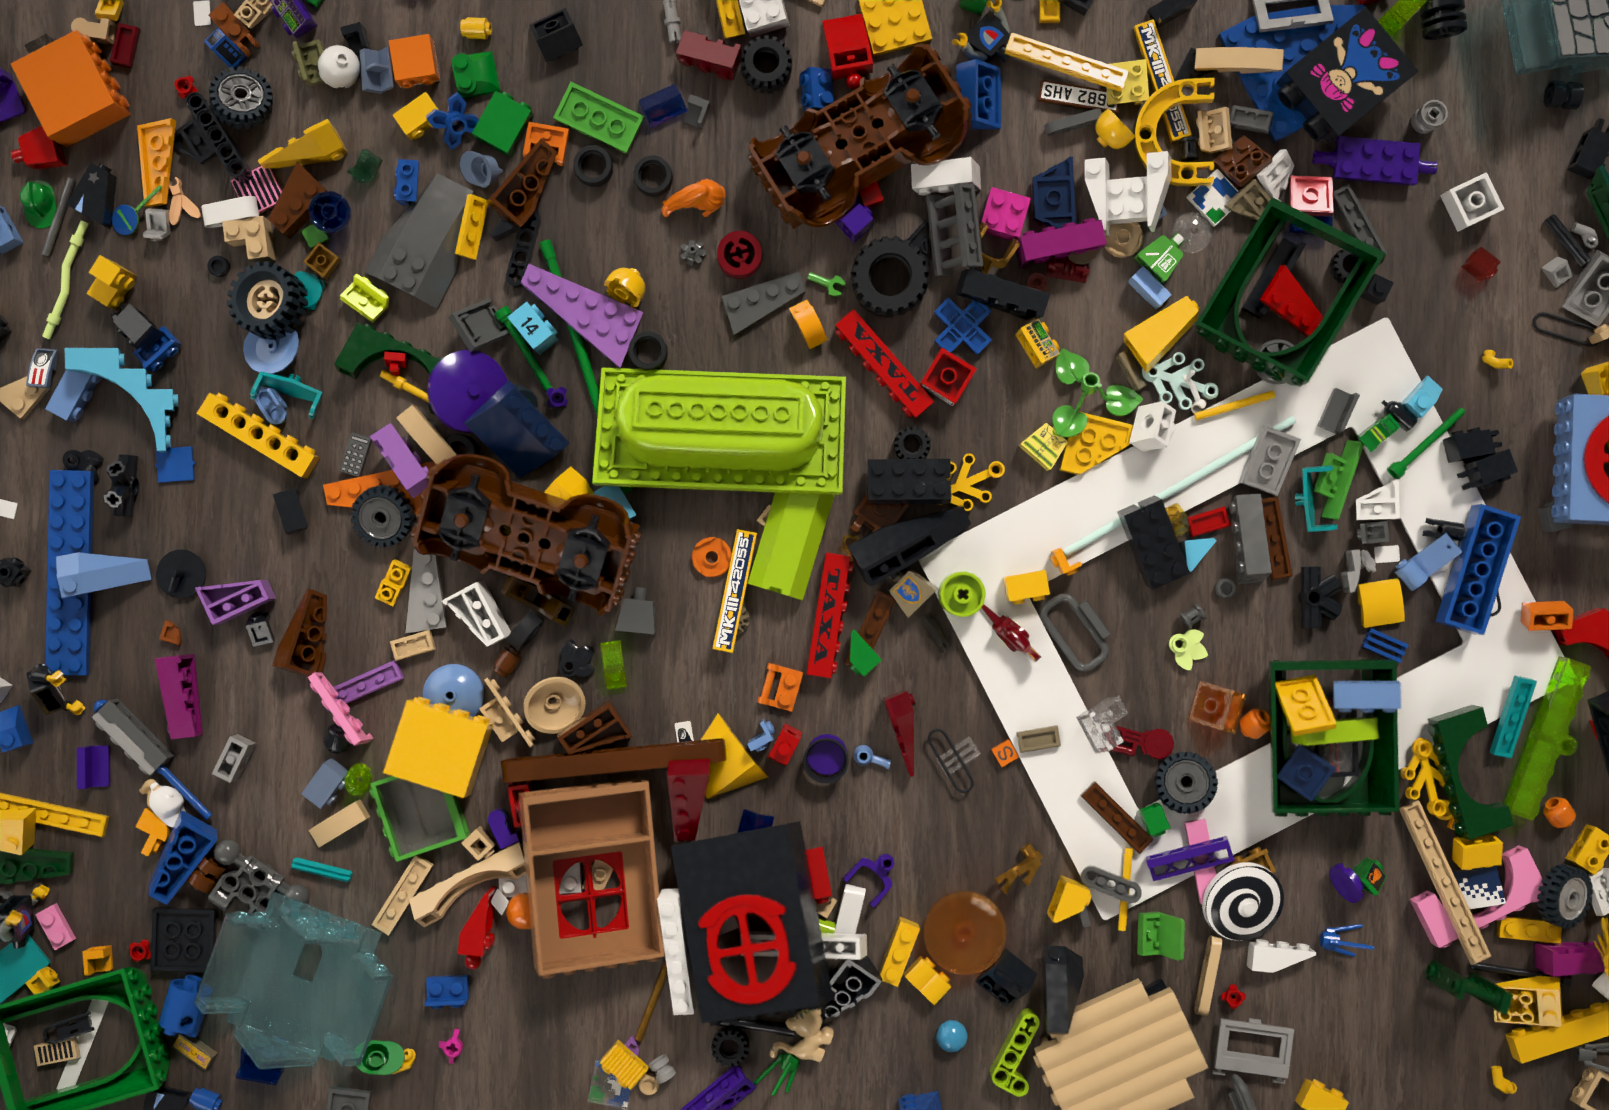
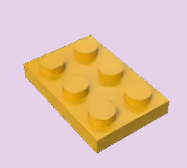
(1305, 705)

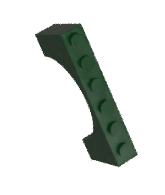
(368, 346)
(1450, 734)

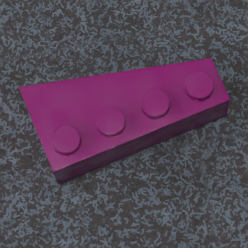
(1060, 242)
(180, 695)

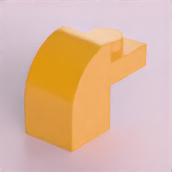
(808, 324)
(156, 828)

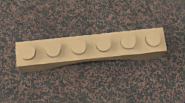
(433, 903)

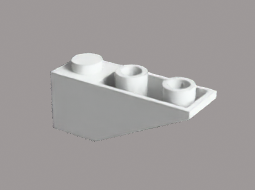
(1274, 957)

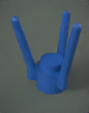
(1331, 940)

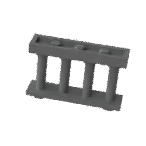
(968, 229)

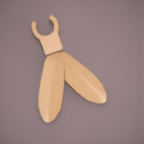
(180, 201)

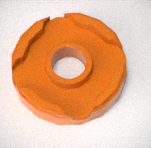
(703, 548)

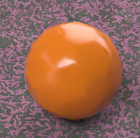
(518, 911)

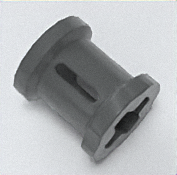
(1192, 616)

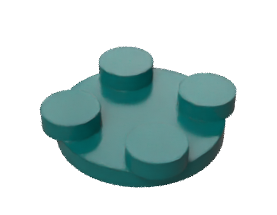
(314, 288)

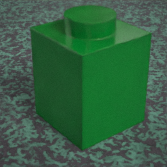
(1154, 819)

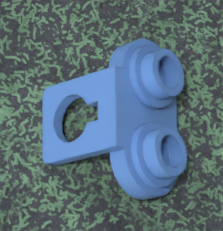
(272, 405)

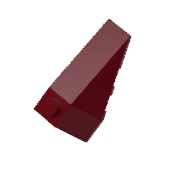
(902, 719)

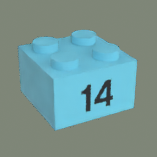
(531, 326)

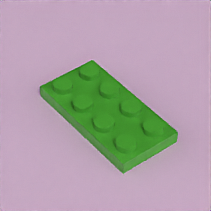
(598, 118)

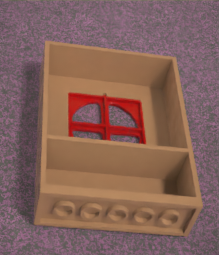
(582, 826)

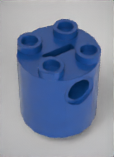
(179, 1010)

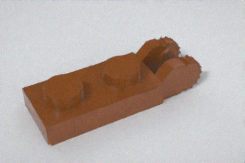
(233, 27)

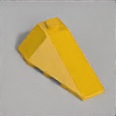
(318, 145)

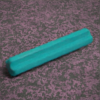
(321, 869)

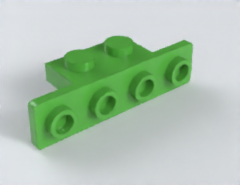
(1337, 482)

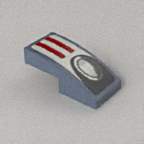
(41, 368)

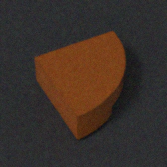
(171, 633)

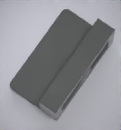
(1338, 411)

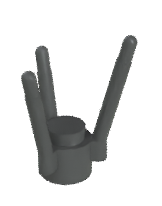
(1588, 1052)

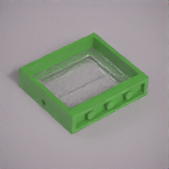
(417, 816)

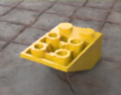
(1534, 1002)

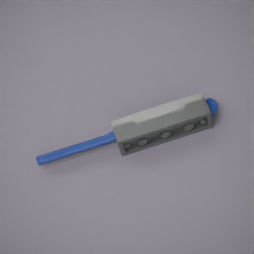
(140, 745)

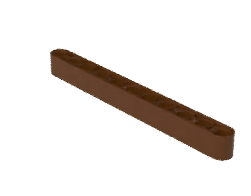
(610, 760)

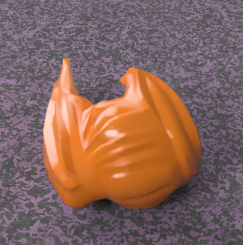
(702, 195)

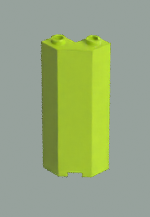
(790, 542)

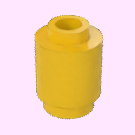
(476, 28)

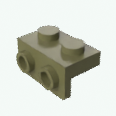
(307, 57)

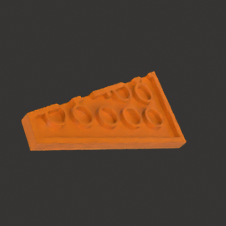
(345, 492)

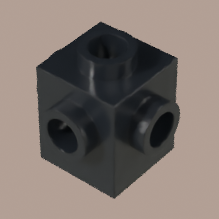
(13, 572)

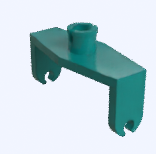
(290, 387)
(1307, 499)

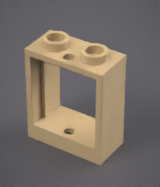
(1586, 1086)

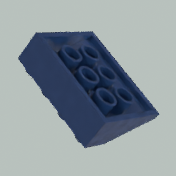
(516, 430)

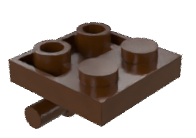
(1242, 161)

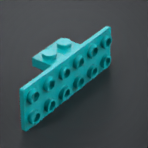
(19, 966)

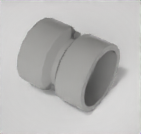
(1429, 116)

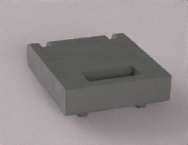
(481, 324)

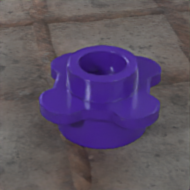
(561, 401)

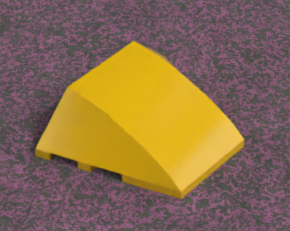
(739, 767)

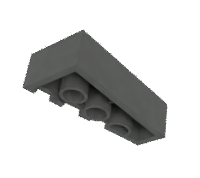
(1250, 539)

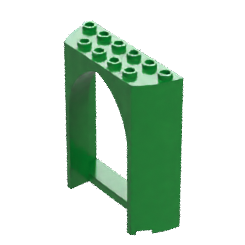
(140, 1075)

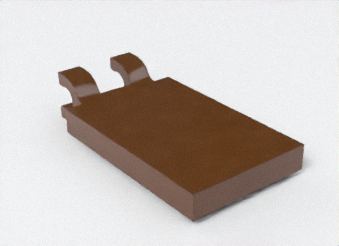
(876, 515)

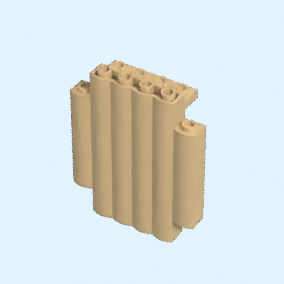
(1122, 1053)

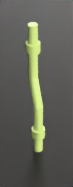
(76, 241)

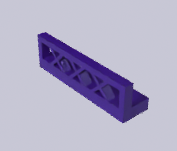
(1188, 853)
(722, 1089)

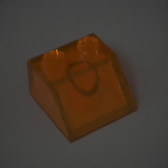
(1217, 707)

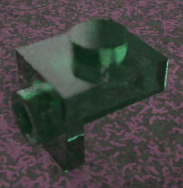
(365, 167)

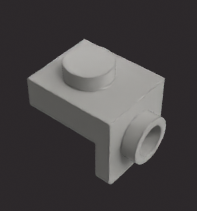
(157, 224)

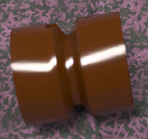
(205, 875)

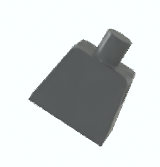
(637, 614)

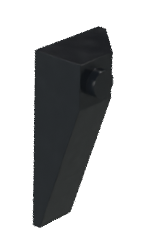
(1061, 986)

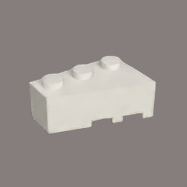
(944, 175)
(480, 612)

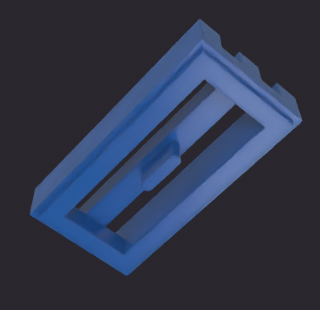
(1401, 652)

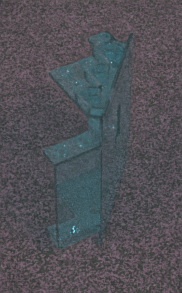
(284, 1016)

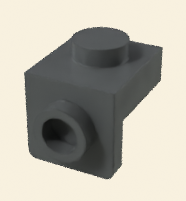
(1374, 532)

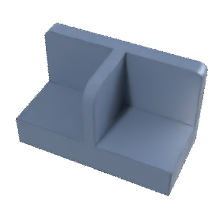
(376, 70)

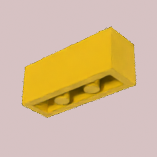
(898, 951)

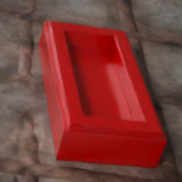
(1208, 521)

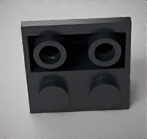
(1007, 978)

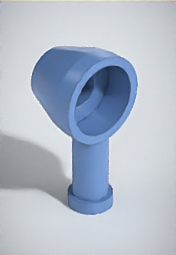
(871, 758)

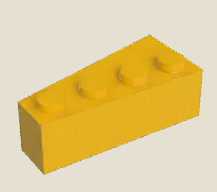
(17, 830)

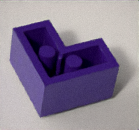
(856, 222)

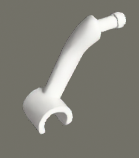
(1198, 402)

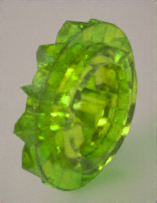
(352, 785)

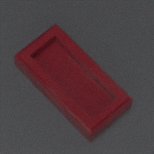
(125, 45)

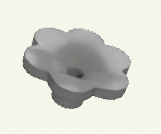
(1367, 561)

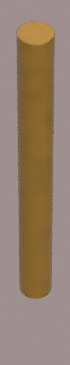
(652, 1003)

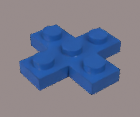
(962, 326)

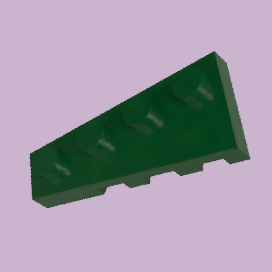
(34, 864)

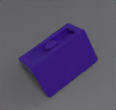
(93, 766)

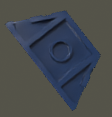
(1055, 195)

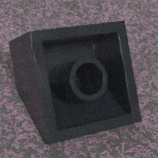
(556, 35)

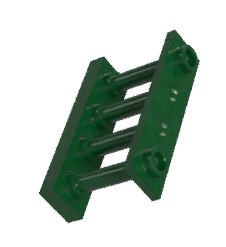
(1474, 985)

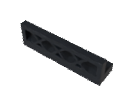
(1285, 254)

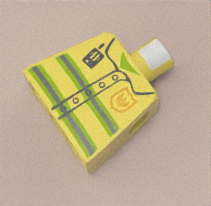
(1044, 446)

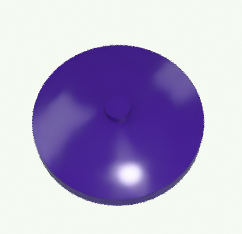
(462, 385)

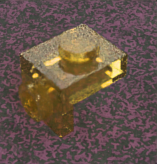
(1178, 519)

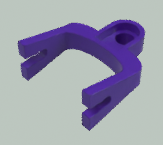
(879, 869)

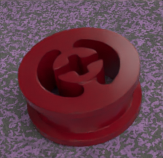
(734, 239)

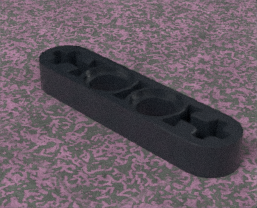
(520, 247)

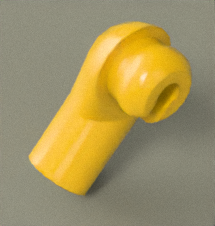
(1489, 359)
(410, 1056)
(1502, 1083)

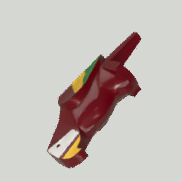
(1012, 634)

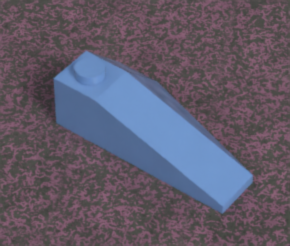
(88, 572)

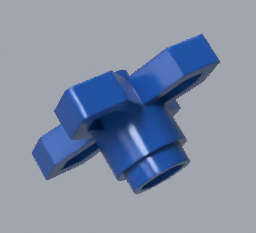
(455, 112)

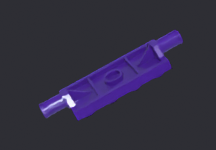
(1375, 161)

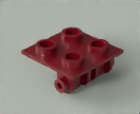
(1067, 270)

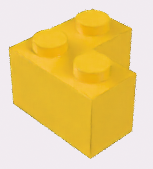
(110, 283)

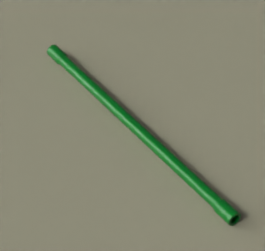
(550, 258)

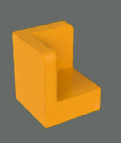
(97, 959)

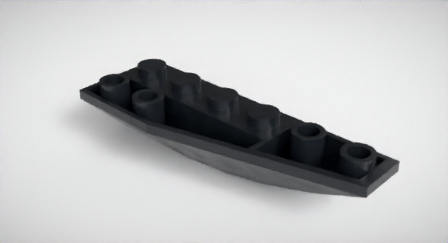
(904, 543)

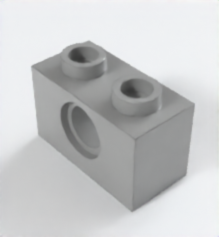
(234, 758)

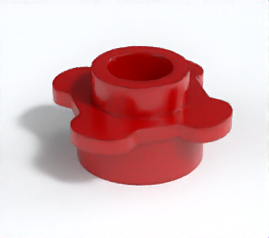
(181, 83)
(134, 950)
(1233, 1002)

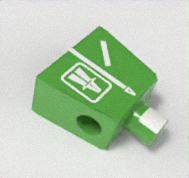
(1161, 256)

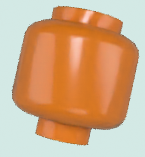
(1255, 723)
(1559, 812)

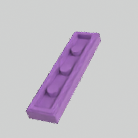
(369, 682)

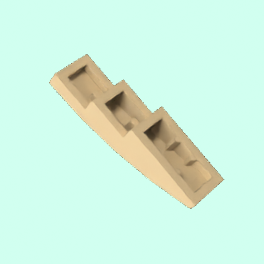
(1239, 59)

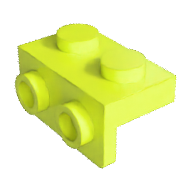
(365, 298)

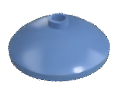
(460, 681)

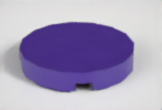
(826, 756)
(1346, 883)

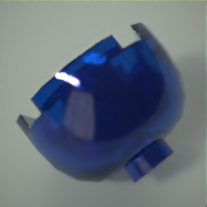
(330, 212)

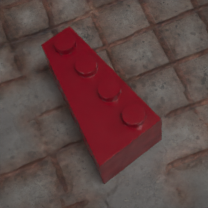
(687, 791)

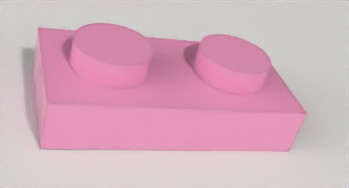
(55, 926)

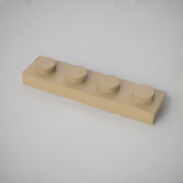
(403, 891)

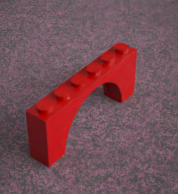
(1589, 628)

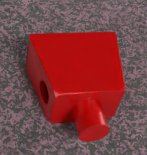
(39, 150)
(785, 745)

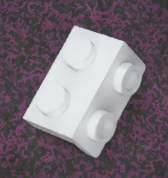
(1600, 889)

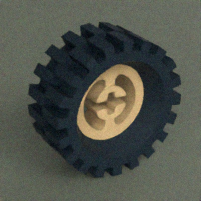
(266, 284)

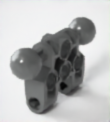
(224, 893)

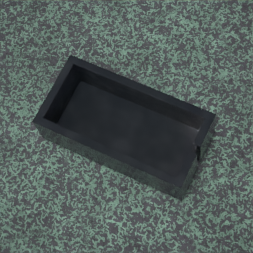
(908, 481)
(1153, 542)

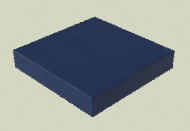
(1306, 772)

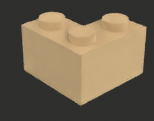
(255, 234)

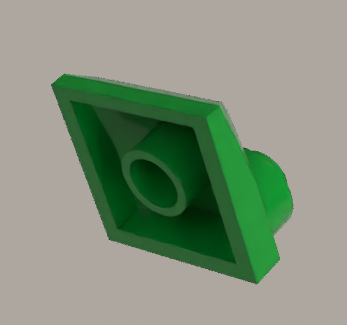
(475, 74)

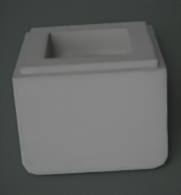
(1557, 271)

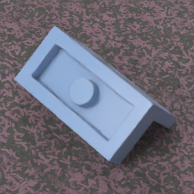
(1149, 288)

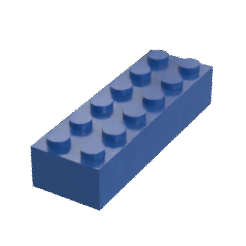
(1478, 569)

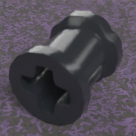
(1192, 155)

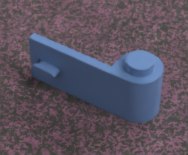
(1426, 562)

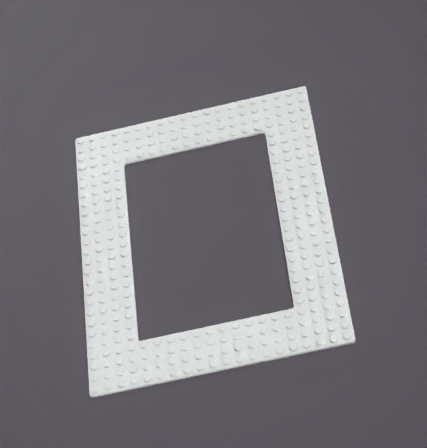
(1043, 694)

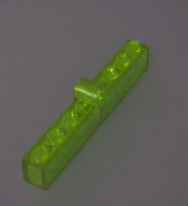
(1547, 736)

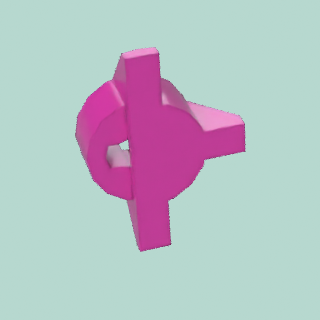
(450, 1047)

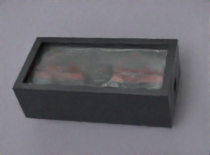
(1343, 754)

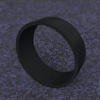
(831, 779)

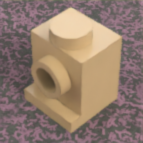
(471, 843)

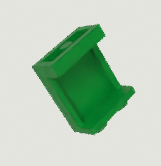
(502, 123)

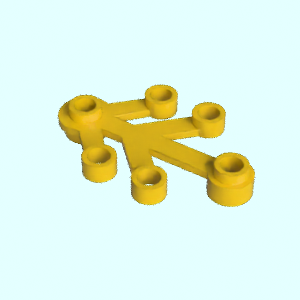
(964, 484)
(1422, 751)

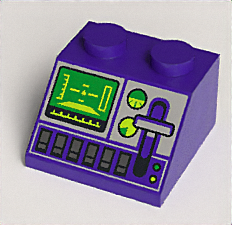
(295, 15)

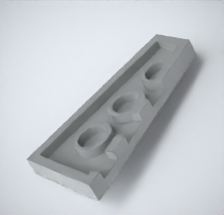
(425, 596)

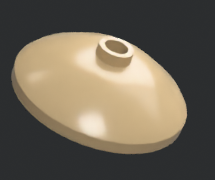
(558, 713)

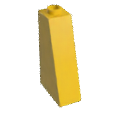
(1160, 332)

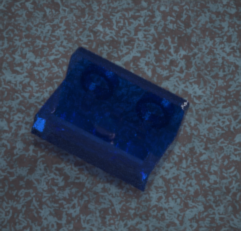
(250, 1072)

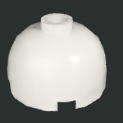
(338, 66)

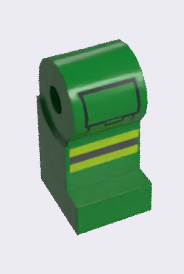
(1379, 432)

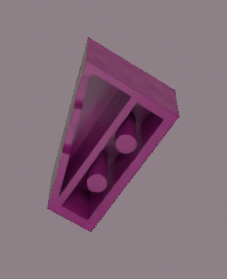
(1568, 958)

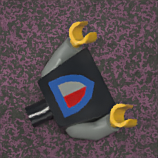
(987, 37)
(18, 916)

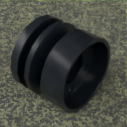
(1442, 19)

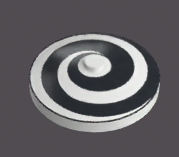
(1243, 901)

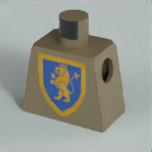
(911, 590)

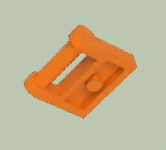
(555, 136)
(787, 687)

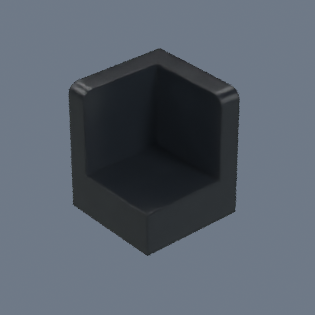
(356, 37)

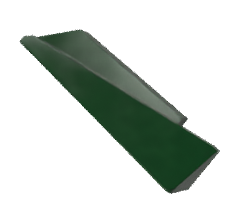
(1599, 196)

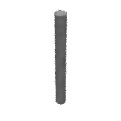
(58, 217)

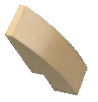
(425, 434)
(339, 823)

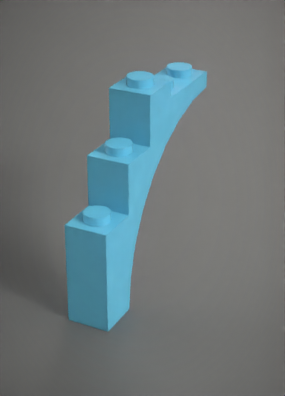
(107, 364)

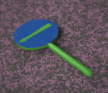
(125, 217)

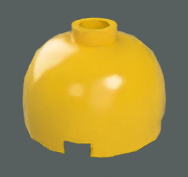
(1112, 131)
(625, 286)

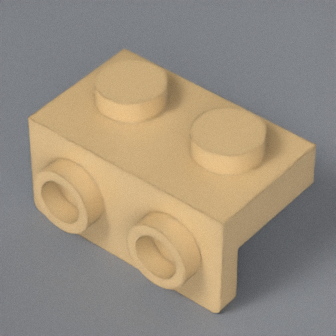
(1214, 130)

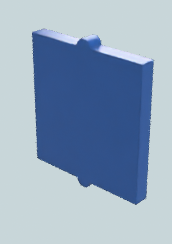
(175, 465)

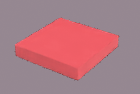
(1311, 195)

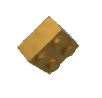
(322, 261)

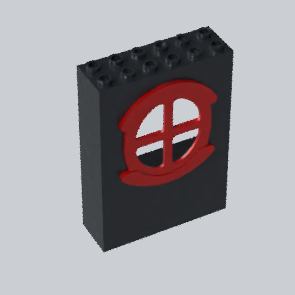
(764, 875)

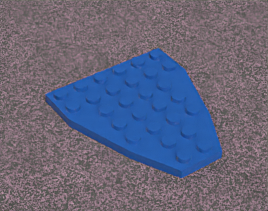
(1296, 44)

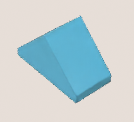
(1195, 550)

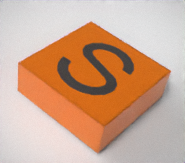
(1005, 753)

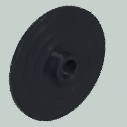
(180, 573)

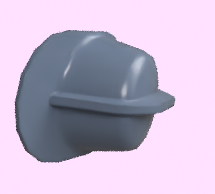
(479, 168)

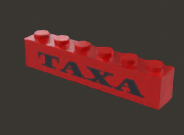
(884, 364)
(828, 615)

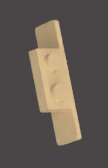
(499, 712)

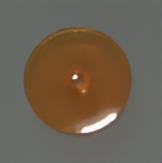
(964, 932)

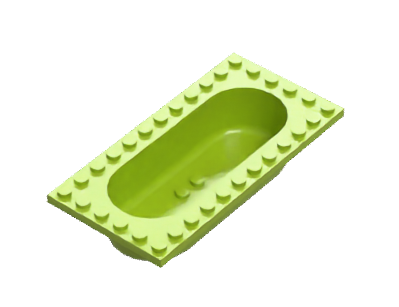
(720, 431)

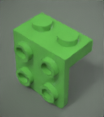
(1161, 935)

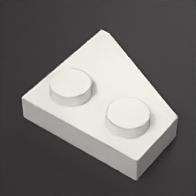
(1276, 175)
(1380, 503)

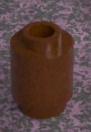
(507, 661)

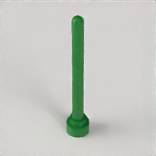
(502, 315)
(1398, 468)

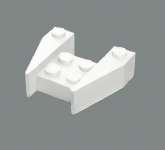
(1129, 198)

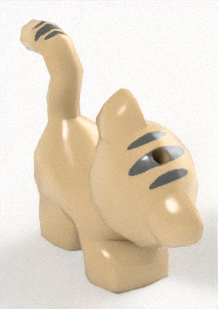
(807, 1025)

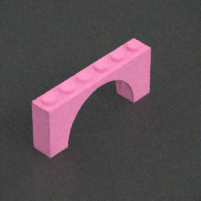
(1519, 889)

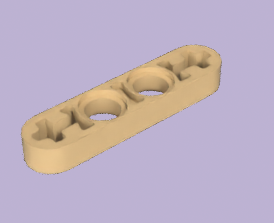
(1208, 975)

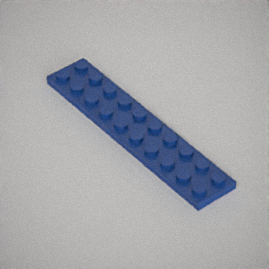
(68, 533)

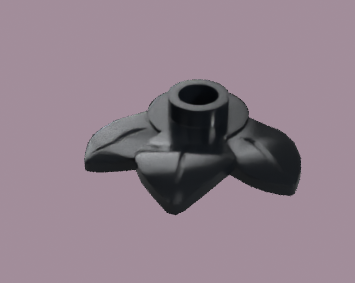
(84, 461)
(579, 659)

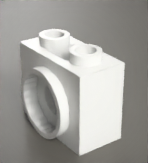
(1153, 426)

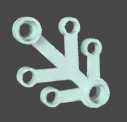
(1176, 380)

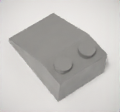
(1591, 291)

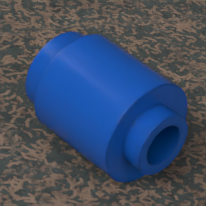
(205, 1099)

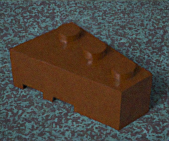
(292, 205)
(594, 729)

